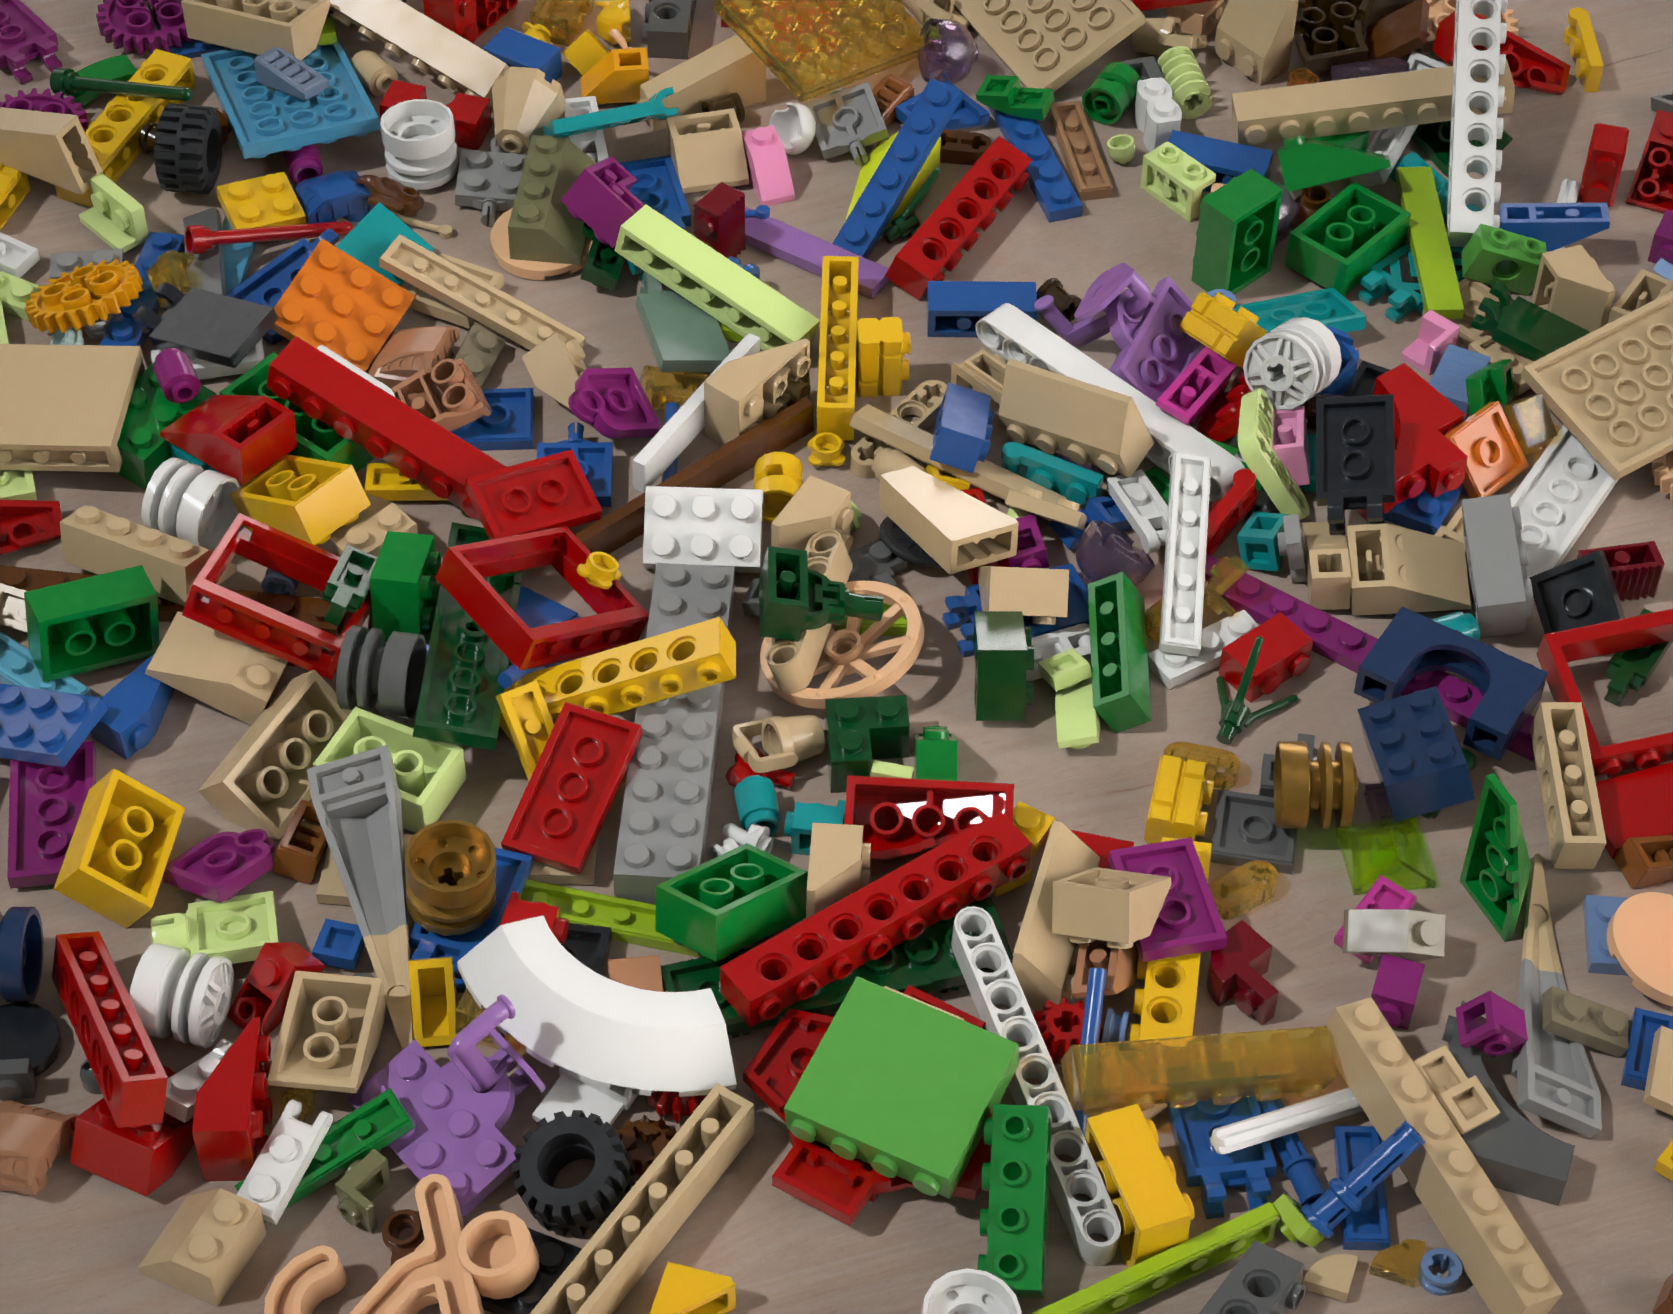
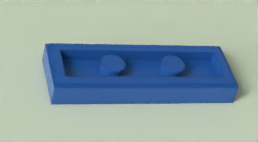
(1370, 1225)

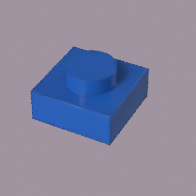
(339, 944)

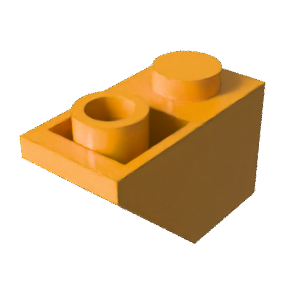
(617, 76)

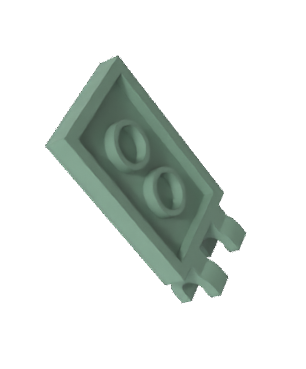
(679, 331)

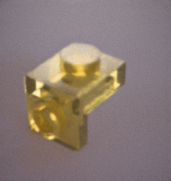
(171, 269)
(1224, 574)

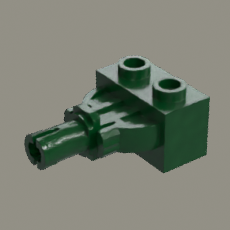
(804, 599)

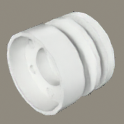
(420, 143)
(1293, 362)
(189, 503)
(182, 994)
(970, 1293)

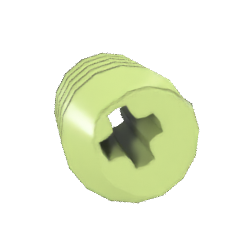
(1186, 81)

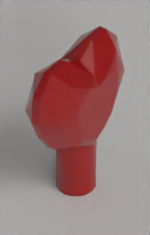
(742, 770)

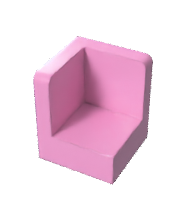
(1432, 341)

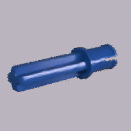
(1297, 1165)

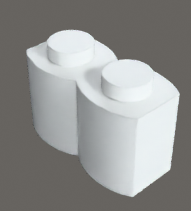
(1156, 112)

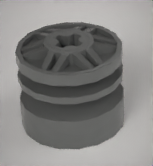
(381, 671)

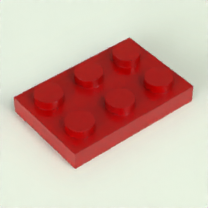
(533, 496)

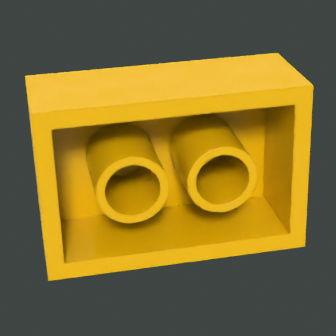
(303, 497)
(120, 848)
(1139, 1183)

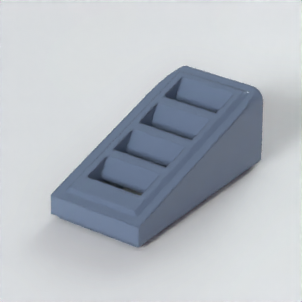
(286, 73)

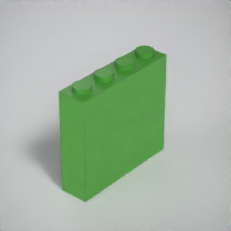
(901, 1087)

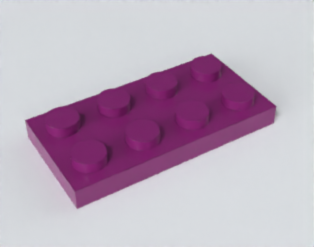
(44, 814)

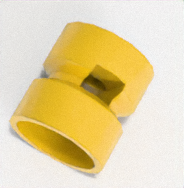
(779, 478)

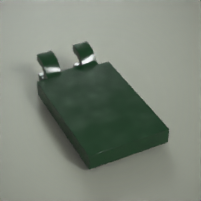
(1524, 325)

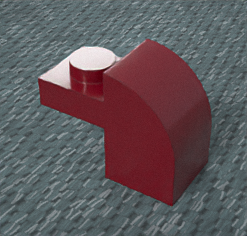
(1238, 973)

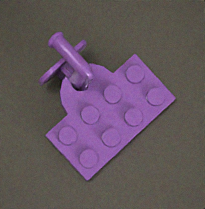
(1140, 323)
(458, 1107)

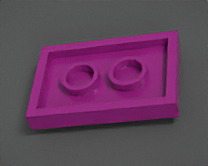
(1189, 914)

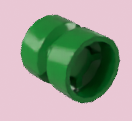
(1111, 93)

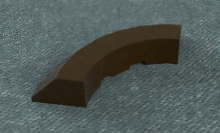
(1333, 31)

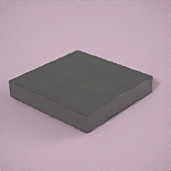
(1248, 832)

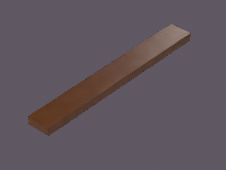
(708, 472)

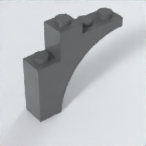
(1509, 1146)

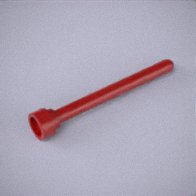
(201, 239)

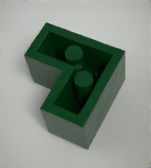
(1001, 659)
(861, 732)

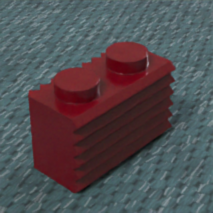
(721, 220)
(1634, 568)

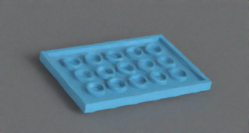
(275, 121)

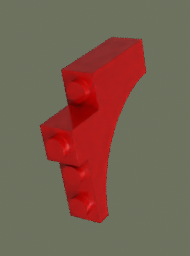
(1422, 451)

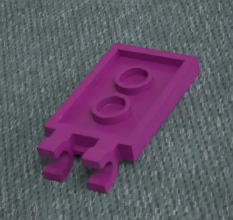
(25, 38)

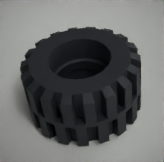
(188, 148)
(554, 1147)

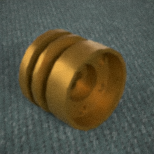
(1314, 785)
(450, 877)

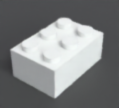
(703, 527)

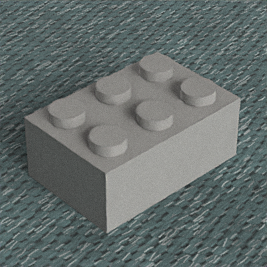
(1497, 565)

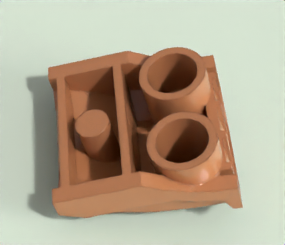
(412, 351)
(445, 394)
(30, 1144)

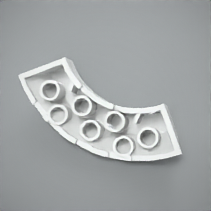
(594, 1023)

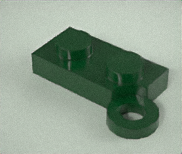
(602, 263)

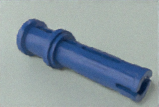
(1347, 1192)

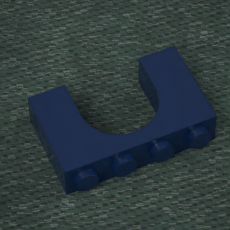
(1420, 645)

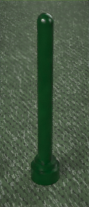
(70, 82)

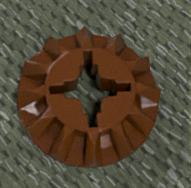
(649, 1131)

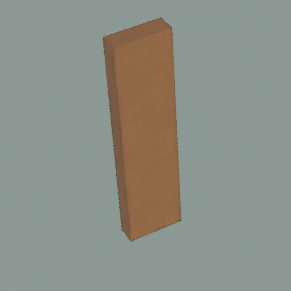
(1080, 151)

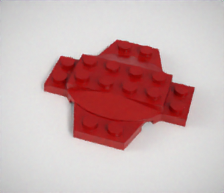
(811, 1168)

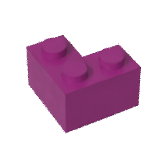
(603, 199)

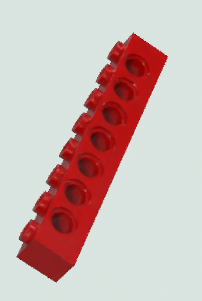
(875, 919)

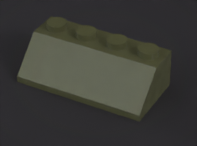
(539, 220)

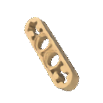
(913, 404)

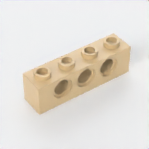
(1567, 785)

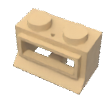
(983, 372)

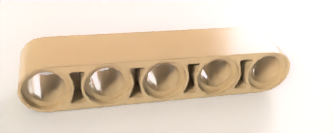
(796, 661)

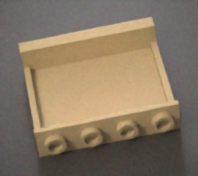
(65, 405)

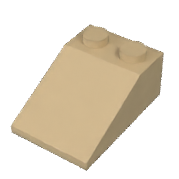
(1257, 37)
(370, 528)
(216, 668)
(328, 1032)

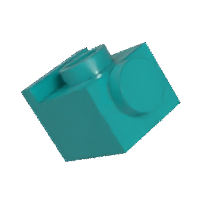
(1259, 541)
(799, 823)

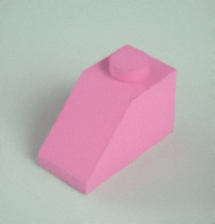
(768, 166)
(1291, 443)

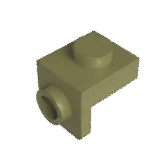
(359, 1186)

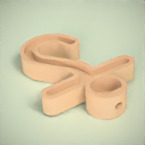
(448, 1268)

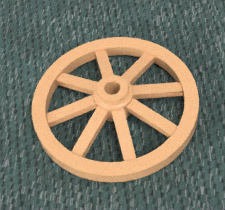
(847, 651)

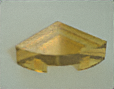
(1399, 1262)

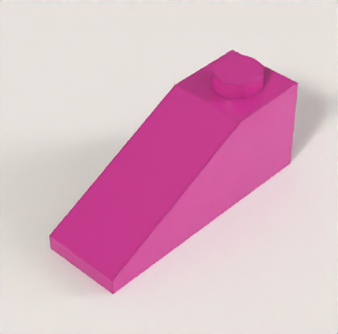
(1197, 387)

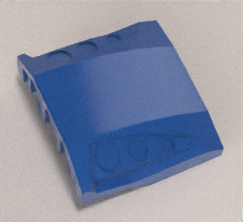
(333, 196)

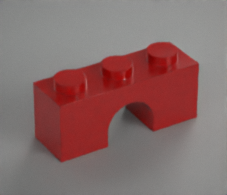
(470, 112)

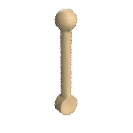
(445, 231)

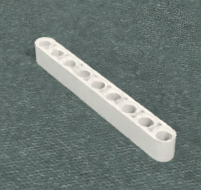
(1022, 338)
(1035, 1062)

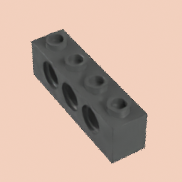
(668, 28)
(1260, 1284)

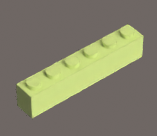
(712, 281)

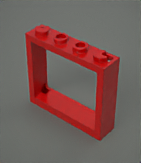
(462, 574)
(256, 622)
(1600, 640)

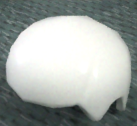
(795, 127)

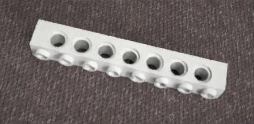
(1470, 126)

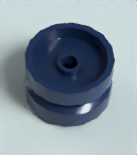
(20, 954)

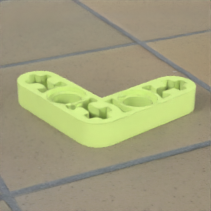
(1255, 446)

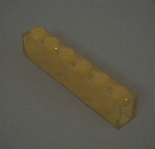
(1198, 1069)

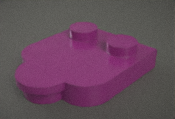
(614, 403)
(222, 864)

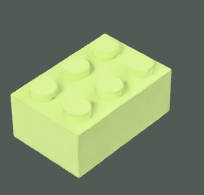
(425, 769)

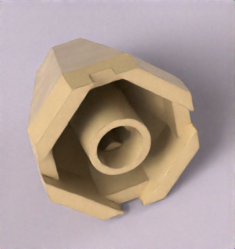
(523, 106)

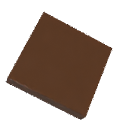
(1398, 32)

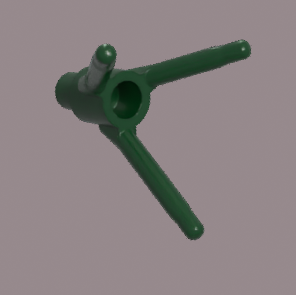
(907, 222)
(1235, 713)

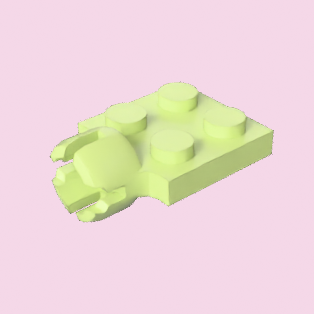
(222, 929)

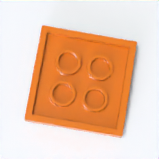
(341, 306)

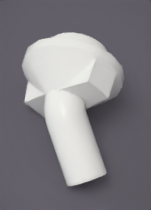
(756, 836)

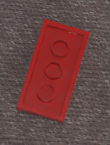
(572, 788)

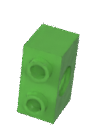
(1502, 257)

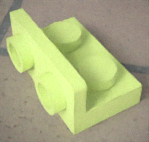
(1175, 179)
(115, 215)

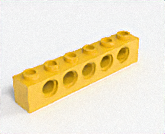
(117, 129)
(837, 346)
(639, 671)
(1180, 974)

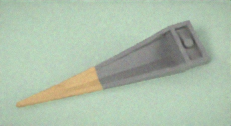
(363, 826)
(1549, 1069)

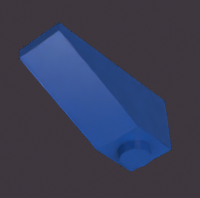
(1554, 222)
(133, 712)

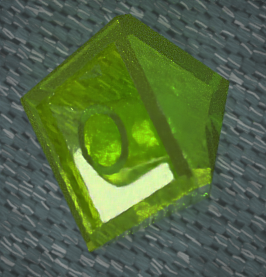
(1386, 850)

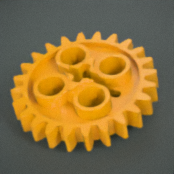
(83, 296)

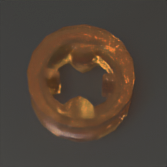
(1301, 76)

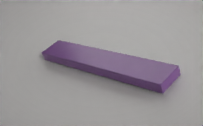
(808, 251)

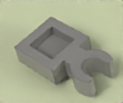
(1291, 544)

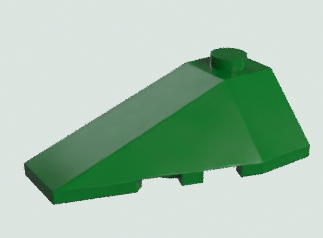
(1497, 858)

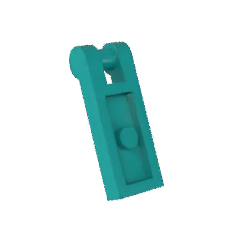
(1052, 473)

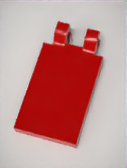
(1636, 805)

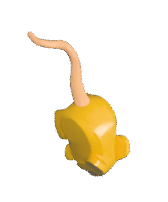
(614, 22)

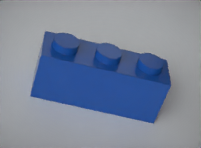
(1223, 157)
(959, 305)
(962, 428)

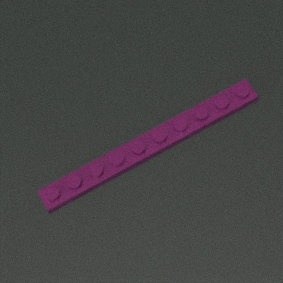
(1350, 647)

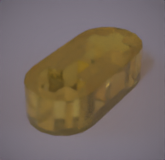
(1213, 757)
(1244, 893)

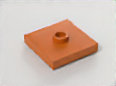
(1491, 451)

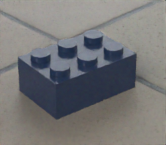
(1416, 754)

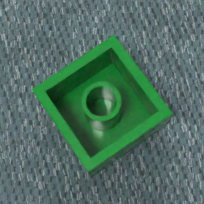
(405, 584)

